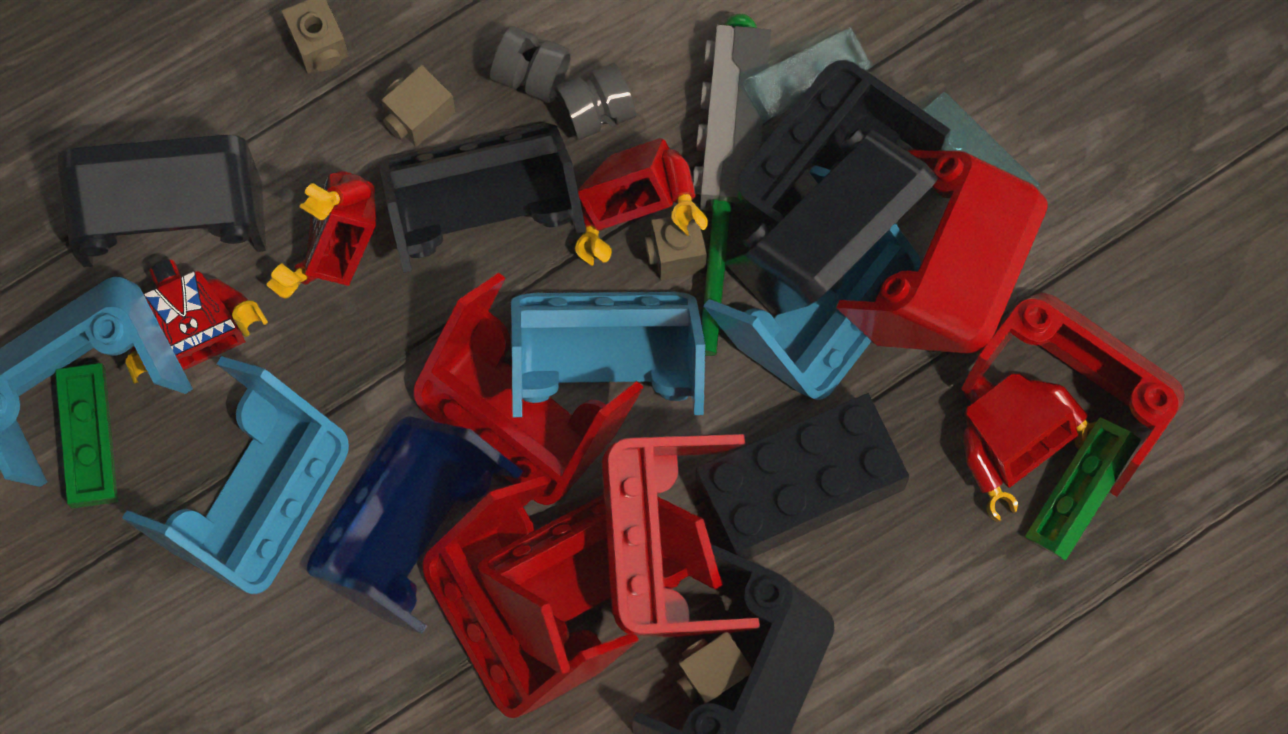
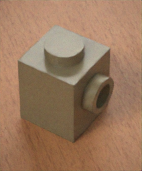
(315, 35)
(416, 106)
(674, 251)
(712, 670)

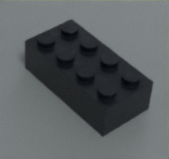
(802, 478)

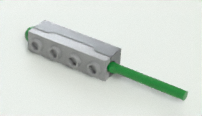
(728, 143)

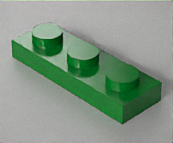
(86, 435)
(1083, 488)

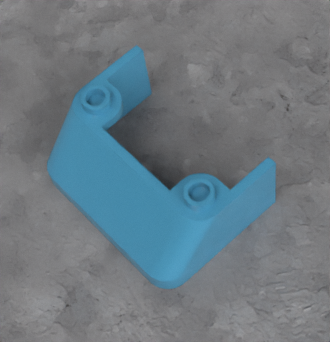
(104, 318)
(607, 340)
(817, 343)
(268, 493)

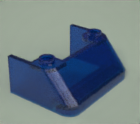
(397, 512)

